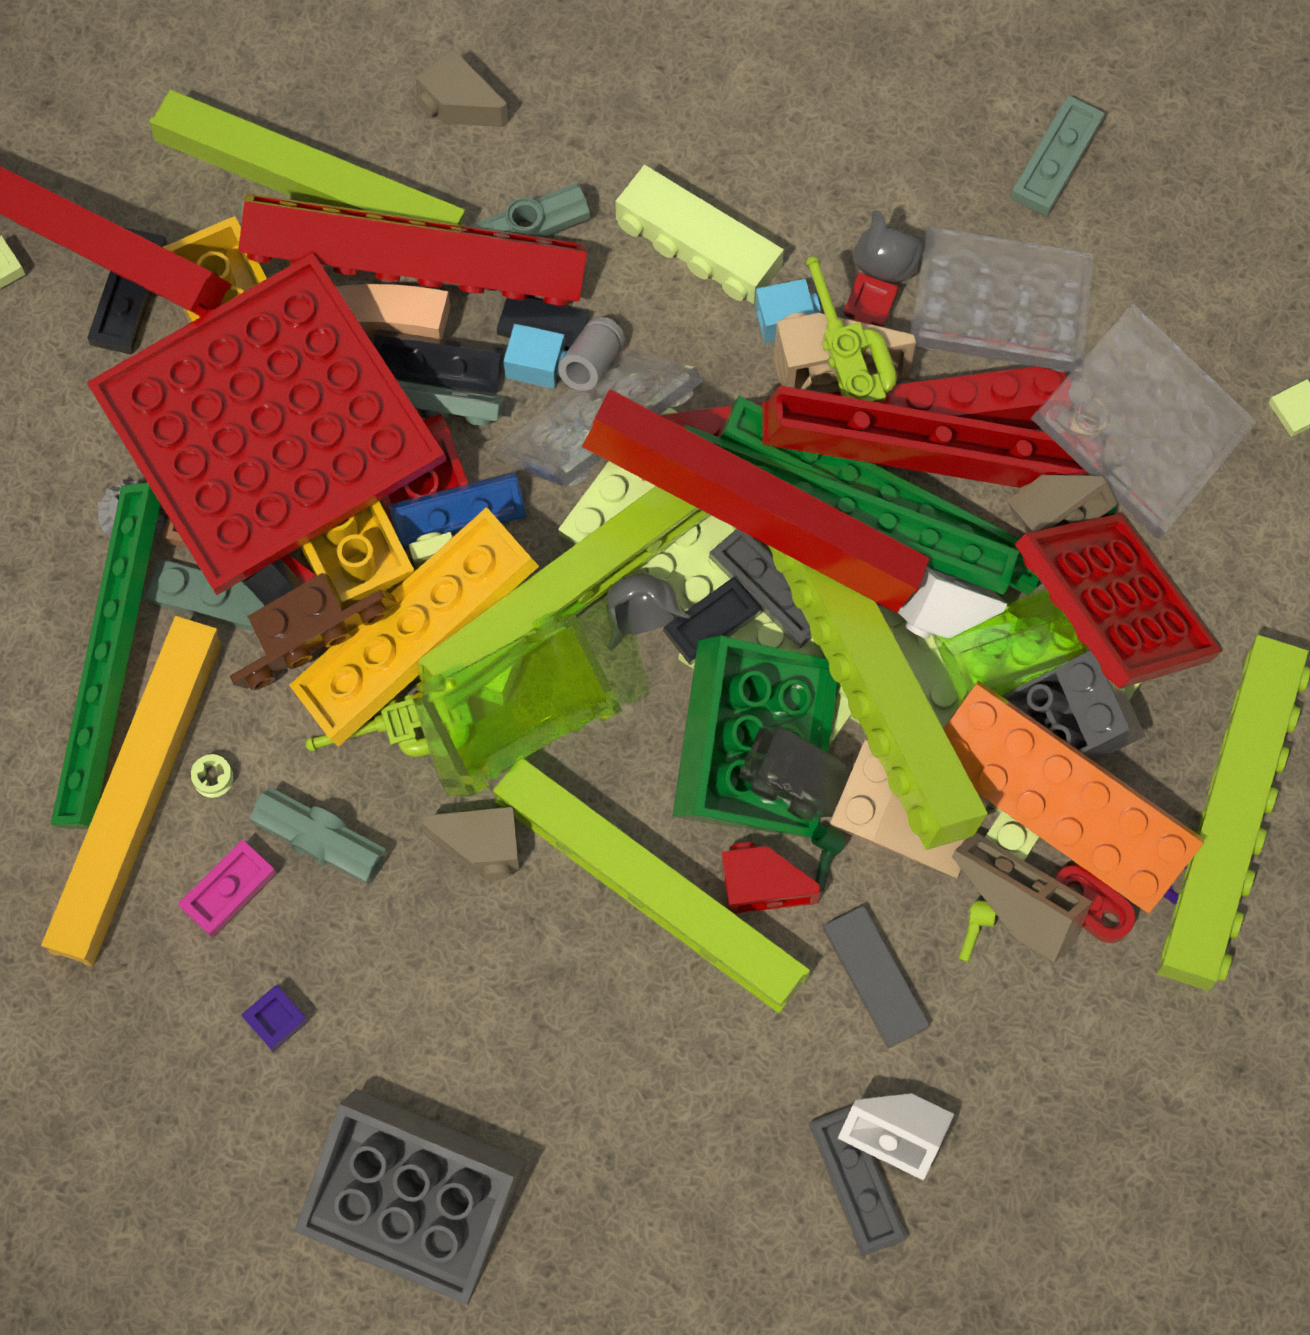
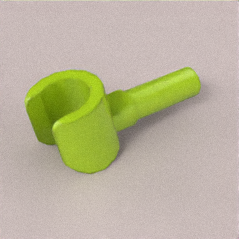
(980, 915)

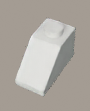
(948, 605)
(898, 1130)

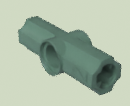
(548, 213)
(318, 835)

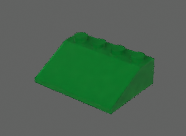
(732, 696)

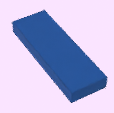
(456, 507)

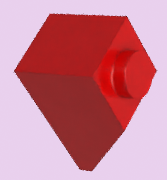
(763, 880)

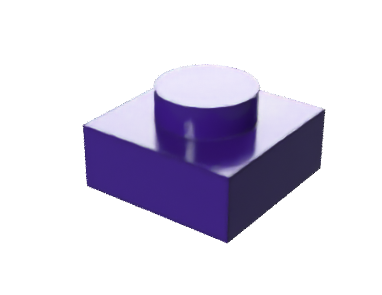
(274, 1018)

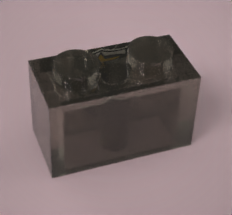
(795, 773)

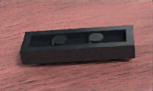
(121, 309)
(440, 361)

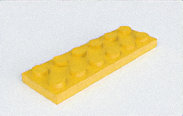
(432, 604)

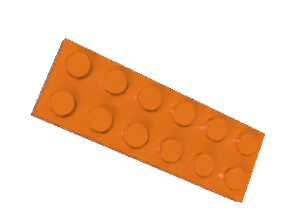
(1069, 799)

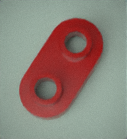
(1103, 900)

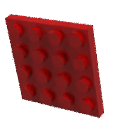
(1118, 599)

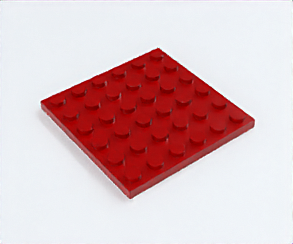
(266, 423)

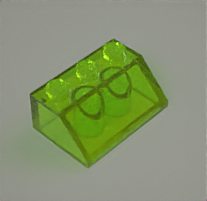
(1010, 647)

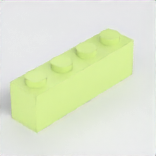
(698, 235)

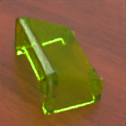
(512, 703)

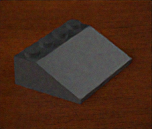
(409, 1195)

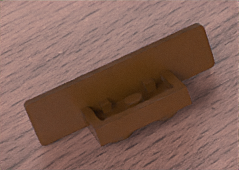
(304, 623)

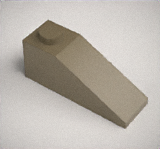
(1025, 899)

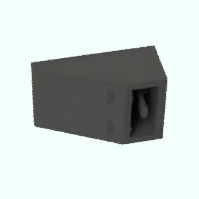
(1080, 707)

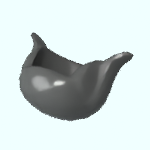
(887, 252)
(640, 605)

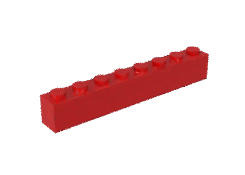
(413, 249)

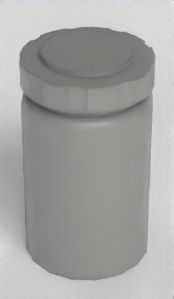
(591, 354)

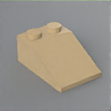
(804, 363)
(877, 816)

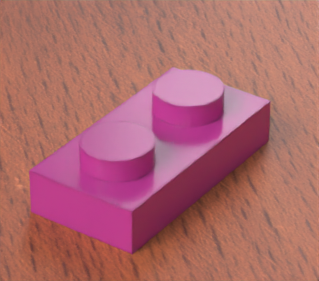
(227, 888)

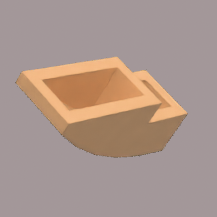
(398, 308)

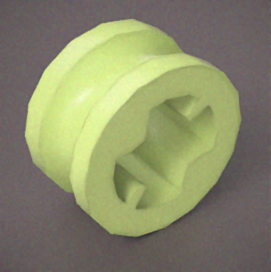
(224, 780)

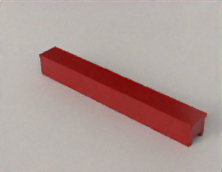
(110, 245)
(911, 438)
(755, 501)

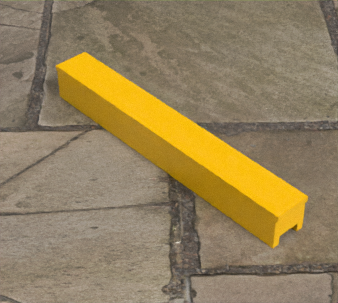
(132, 792)

